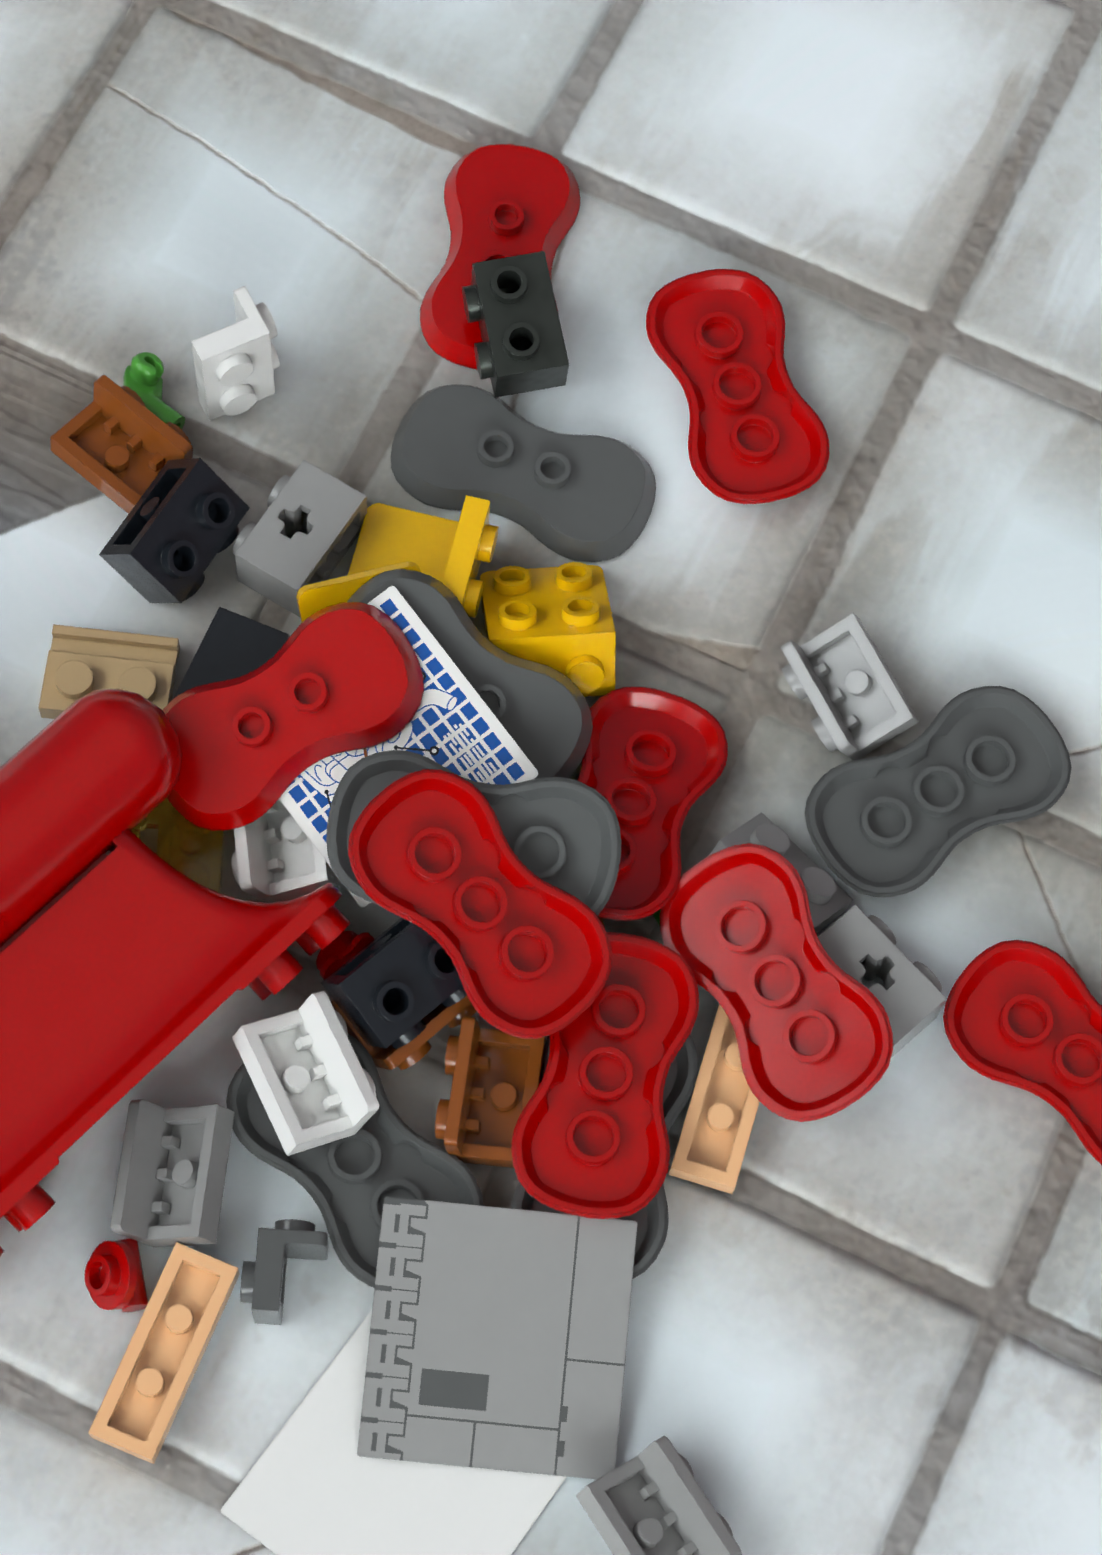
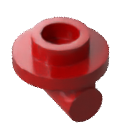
(116, 1276)

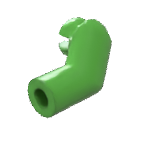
(146, 380)

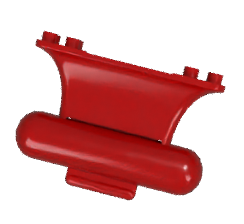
(114, 950)

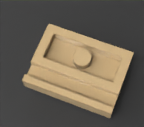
(106, 659)

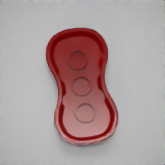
(497, 207)
(748, 423)
(329, 690)
(651, 764)
(518, 943)
(800, 1022)
(1033, 1026)
(597, 1123)

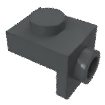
(265, 1279)

